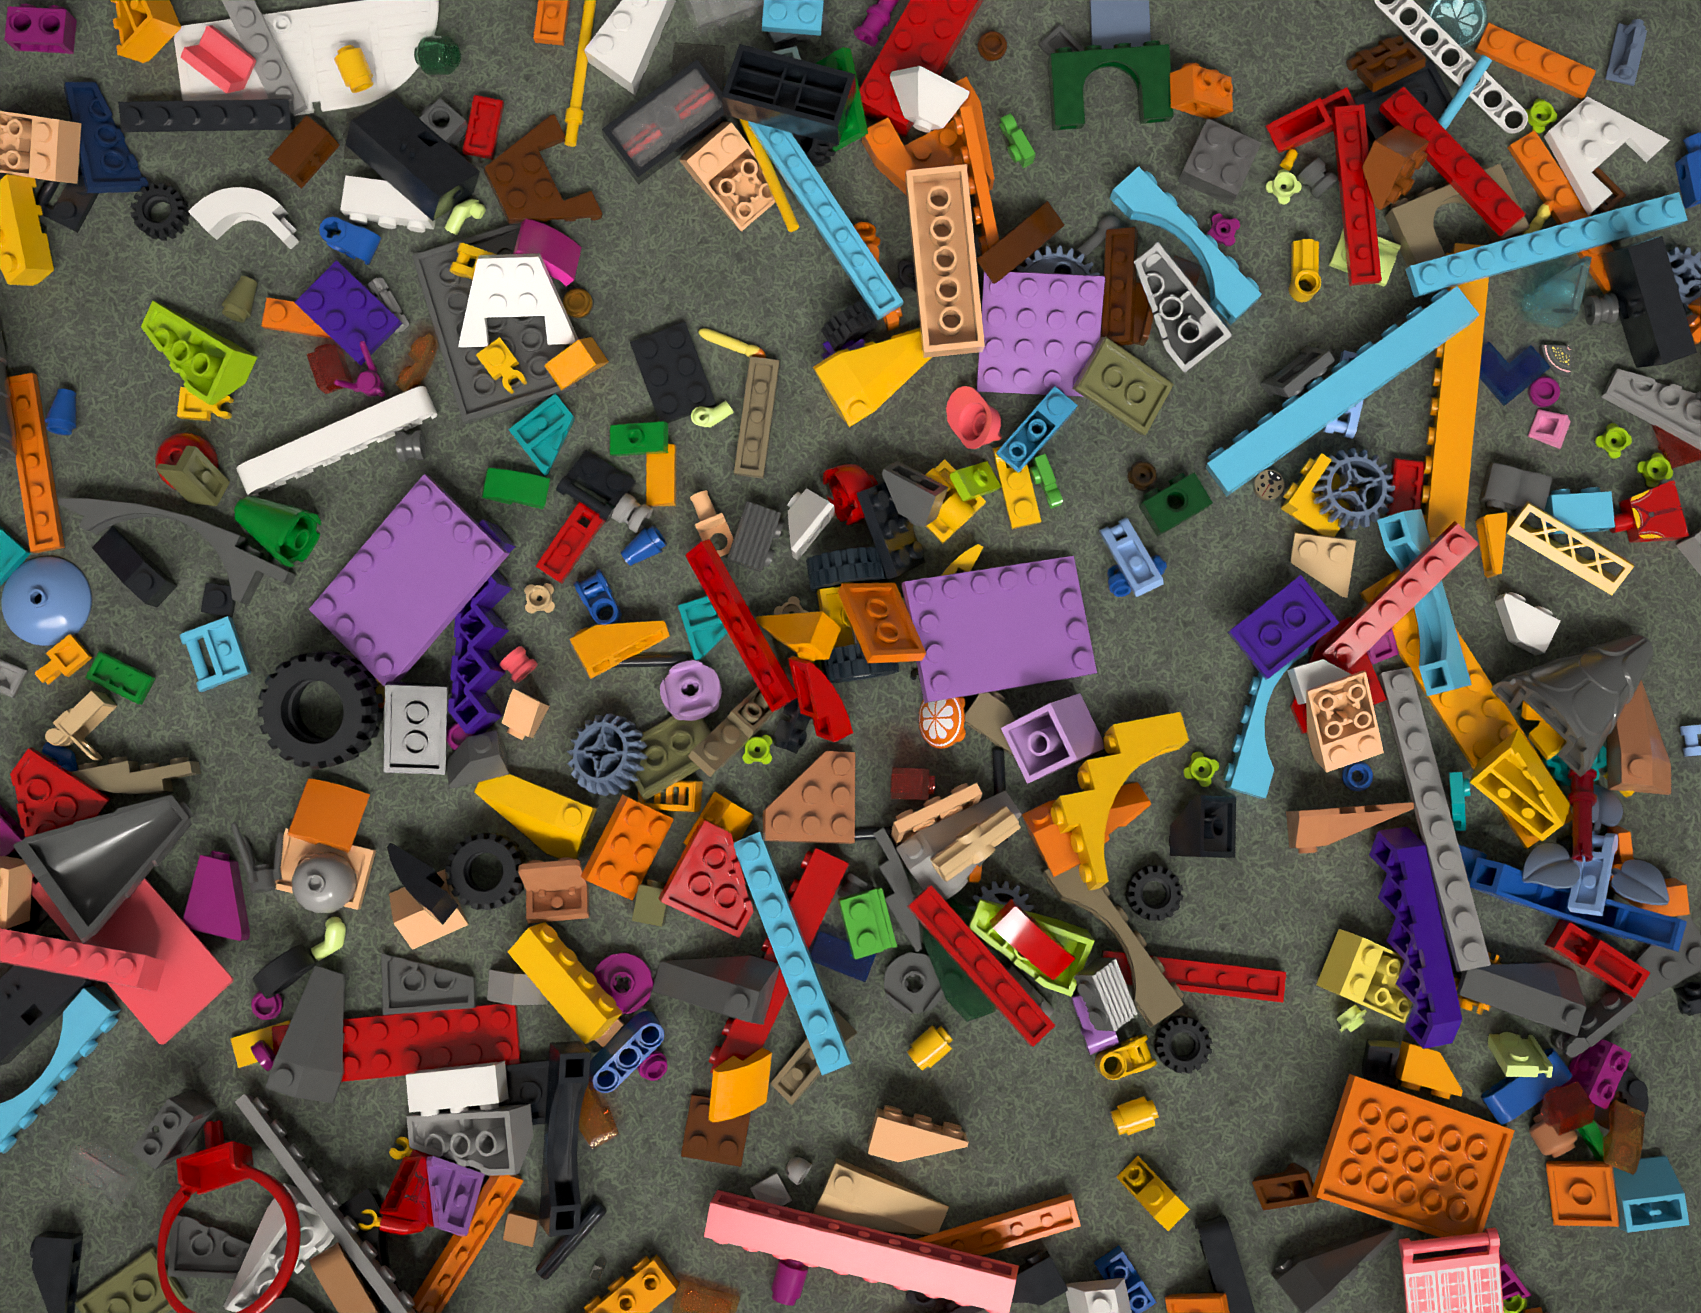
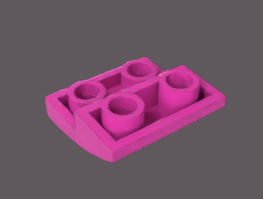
(556, 249)

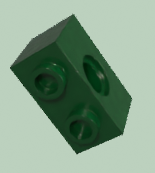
(1192, 499)

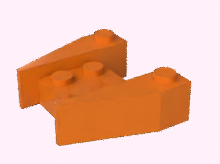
(932, 150)

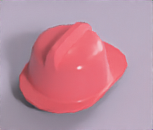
(972, 418)

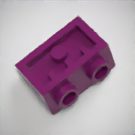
(1599, 1071)

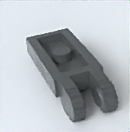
(1596, 1023)

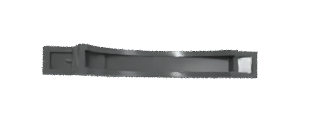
(243, 566)

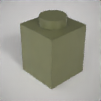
(647, 906)

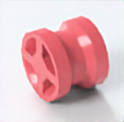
(518, 664)

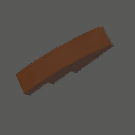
(1020, 242)

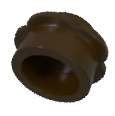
(1149, 472)

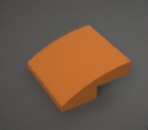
(328, 814)

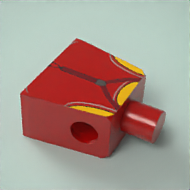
(1652, 515)

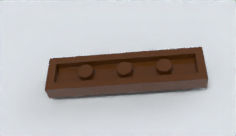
(1119, 285)

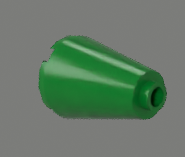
(280, 528)

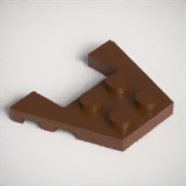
(526, 186)

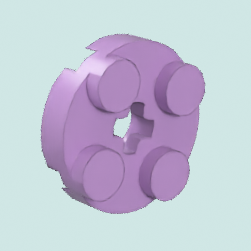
(696, 706)

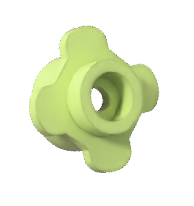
(1283, 178)
(1351, 1019)

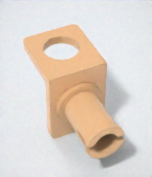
(710, 522)

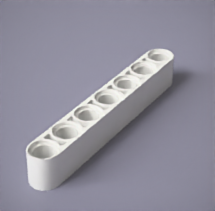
(1456, 72)
(336, 440)

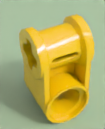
(1127, 1057)

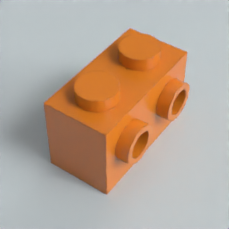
(1201, 91)

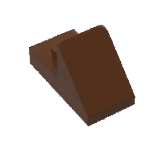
(1285, 1188)

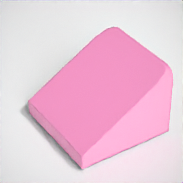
(1549, 427)

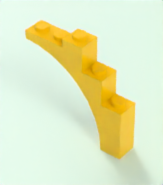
(1101, 778)

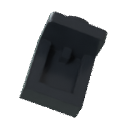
(1381, 1062)

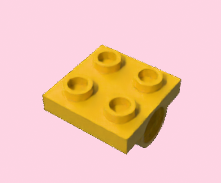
(953, 510)

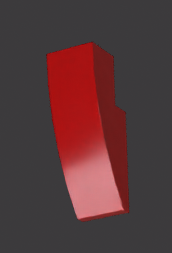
(1307, 122)
(819, 700)
(1031, 940)
(1597, 958)

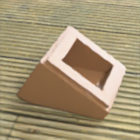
(521, 1227)

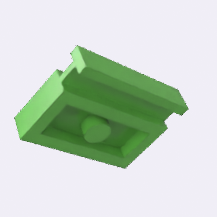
(867, 922)

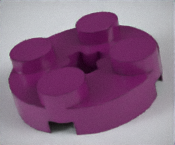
(639, 974)

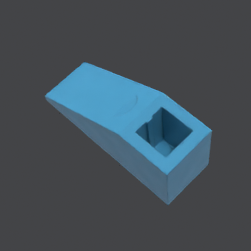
(1037, 429)

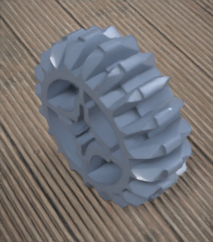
(1355, 499)
(612, 770)

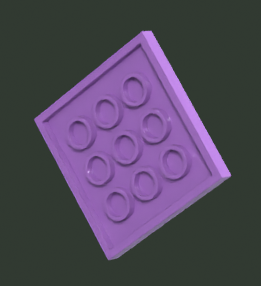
(1038, 331)

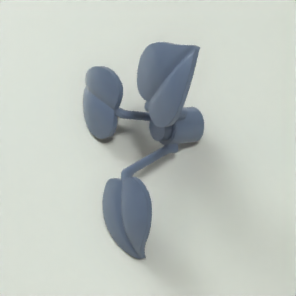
(1636, 880)

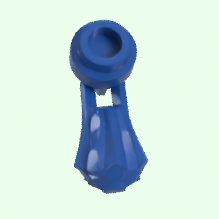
(1118, 582)

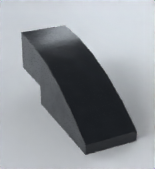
(422, 884)

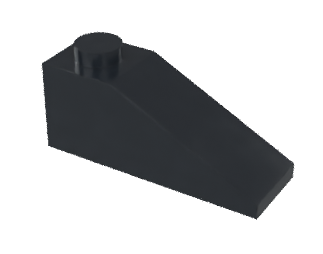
(134, 568)
(57, 1268)

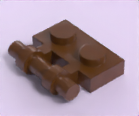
(1386, 62)

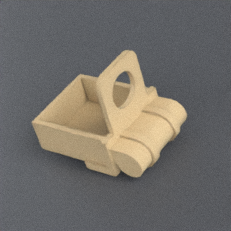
(80, 721)

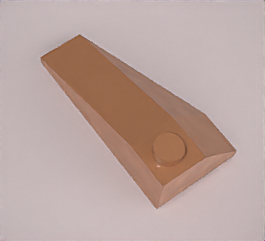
(1636, 750)

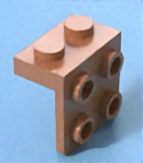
(554, 890)

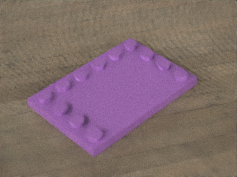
(408, 581)
(1000, 628)

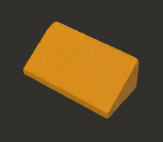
(661, 478)

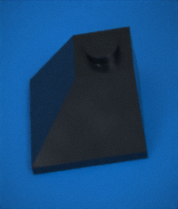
(1205, 828)

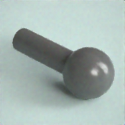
(1099, 236)

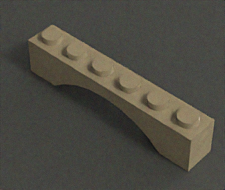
(1152, 992)

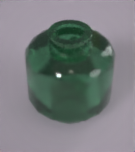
(437, 55)

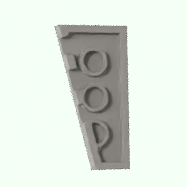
(1657, 404)

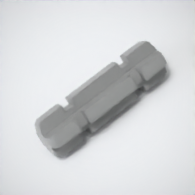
(379, 288)

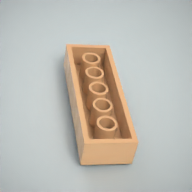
(944, 261)

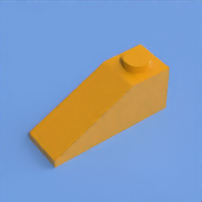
(807, 634)
(610, 644)

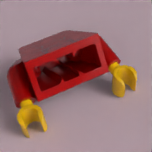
(408, 1201)

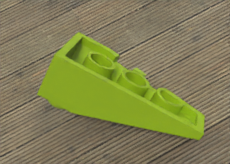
(202, 358)
(1071, 937)

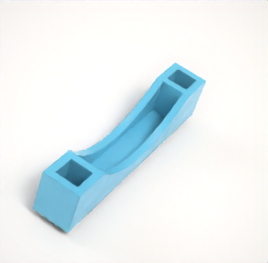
(1144, 201)
(1440, 650)
(1252, 765)
(82, 1024)

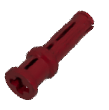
(1582, 800)

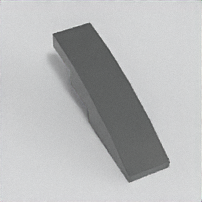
(901, 894)

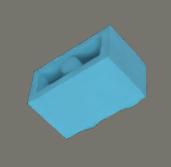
(1582, 511)

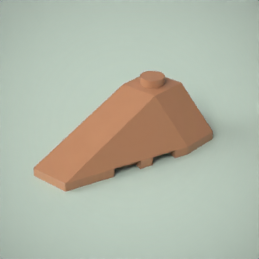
(1325, 826)

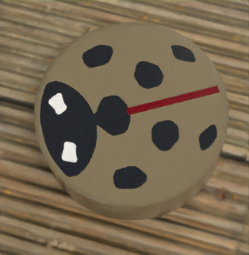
(1268, 485)

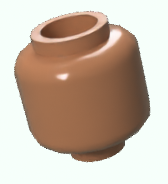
(1548, 1140)

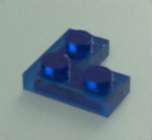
(1510, 379)
(836, 955)

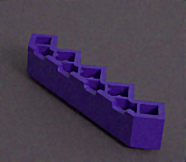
(476, 633)
(1418, 937)

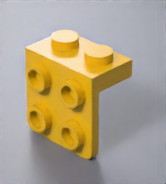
(1300, 498)

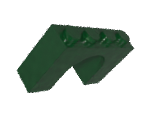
(1145, 65)

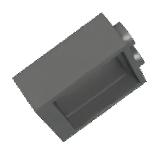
(179, 1124)

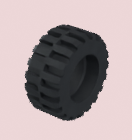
(283, 715)

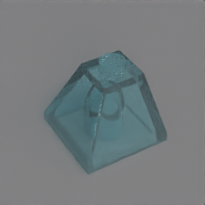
(1557, 298)

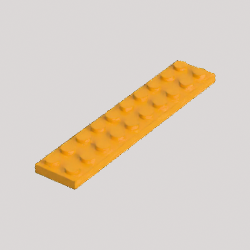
(1469, 713)

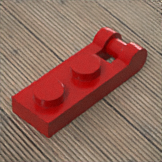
(570, 543)

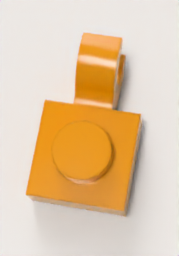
(65, 657)

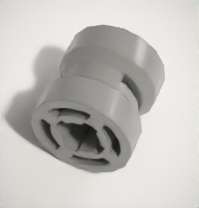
(631, 513)

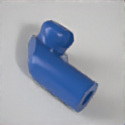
(63, 755)

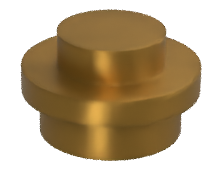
(577, 303)

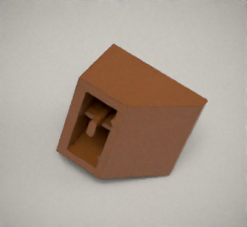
(1392, 165)

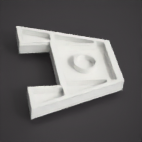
(1591, 136)
(513, 288)

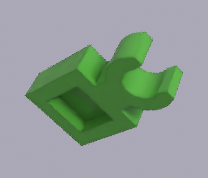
(1019, 147)
(1043, 475)

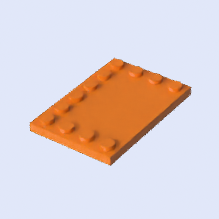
(1411, 1160)

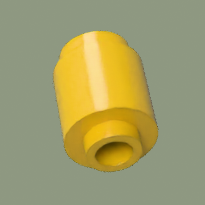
(354, 68)
(930, 1047)
(1134, 1116)

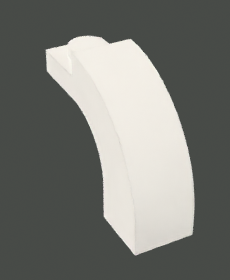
(237, 204)

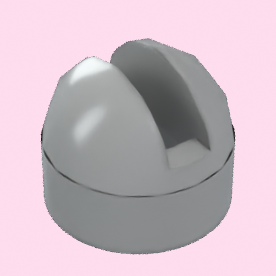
(797, 1169)

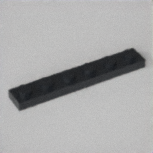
(207, 115)

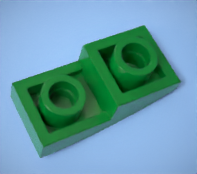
(516, 487)

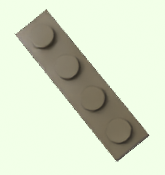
(756, 417)

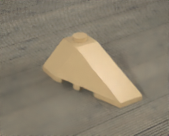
(877, 1203)

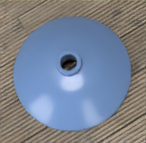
(63, 605)

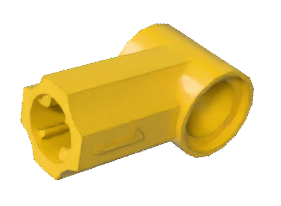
(1304, 268)

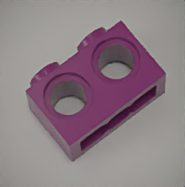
(40, 34)

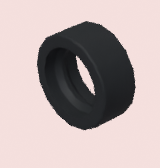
(283, 971)

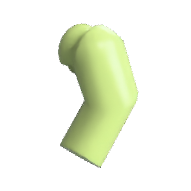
(461, 212)
(709, 416)
(333, 940)

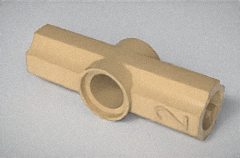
(975, 843)

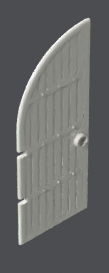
(310, 42)

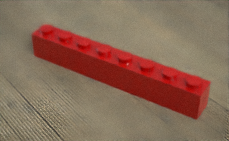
(809, 903)

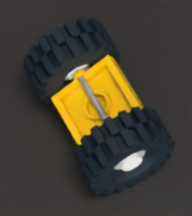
(825, 577)

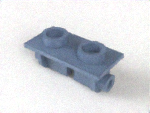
(1626, 52)

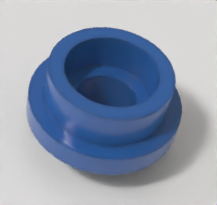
(1364, 783)

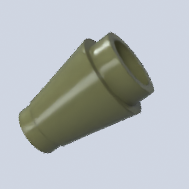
(240, 300)

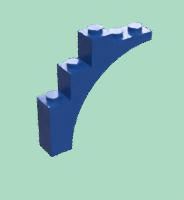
(1617, 919)

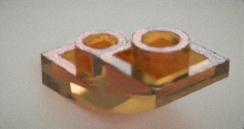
(423, 353)
(595, 1119)
(1625, 1139)

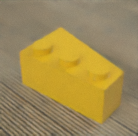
(23, 246)

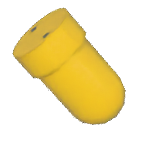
(1288, 161)

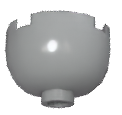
(323, 882)

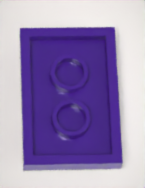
(348, 312)
(1283, 627)

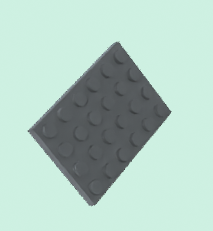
(525, 336)

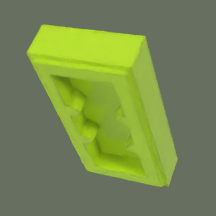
(975, 481)

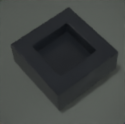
(218, 600)

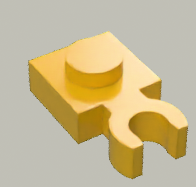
(499, 362)
(196, 409)

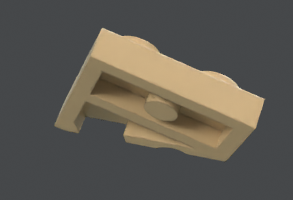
(1325, 559)

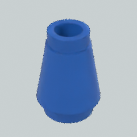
(62, 413)
(644, 545)

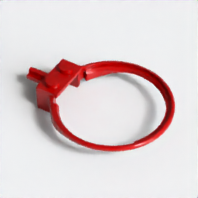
(219, 1167)

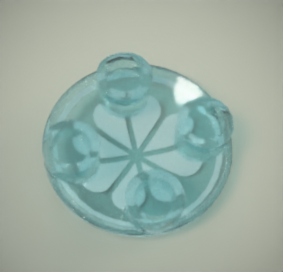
(1459, 19)

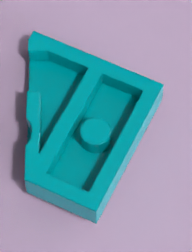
(544, 432)
(702, 626)
(1458, 790)

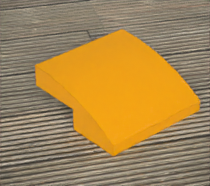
(739, 1086)

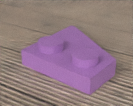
(452, 1194)

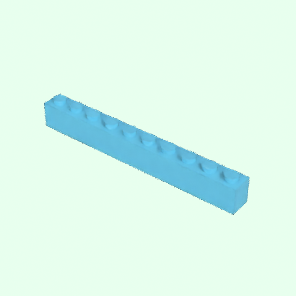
(1342, 390)

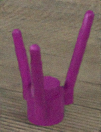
(368, 381)

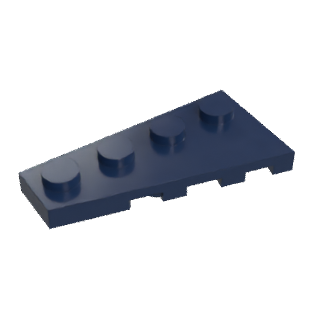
(103, 153)

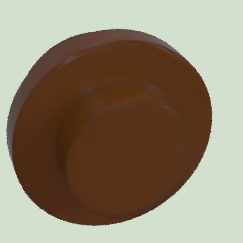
(992, 46)

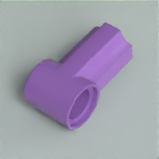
(1095, 1039)

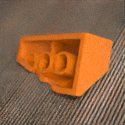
(1057, 847)

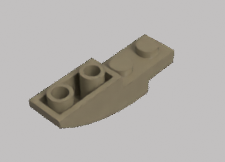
(732, 733)
(125, 777)

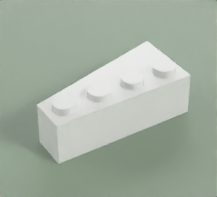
(628, 40)

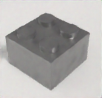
(1219, 162)

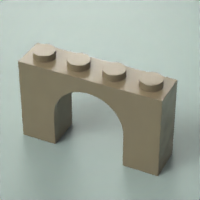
(1413, 220)

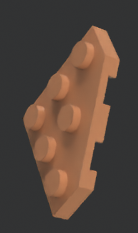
(816, 804)

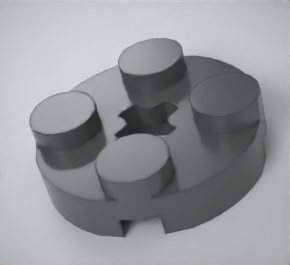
(896, 984)

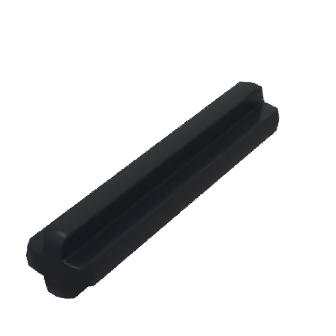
(570, 1242)

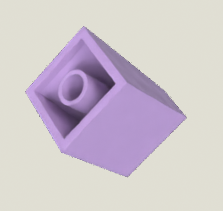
(1053, 737)

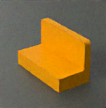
(725, 814)

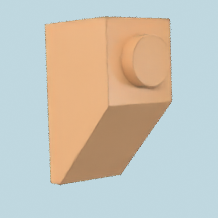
(523, 714)

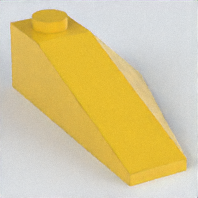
(869, 375)
(542, 815)

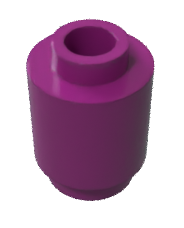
(788, 1281)

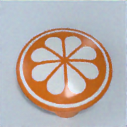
(942, 722)

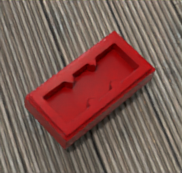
(483, 127)
(1408, 485)

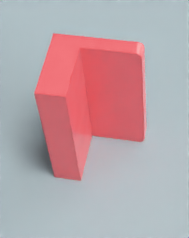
(220, 60)

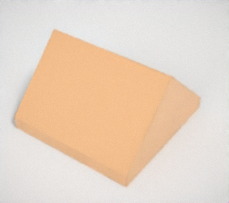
(416, 924)

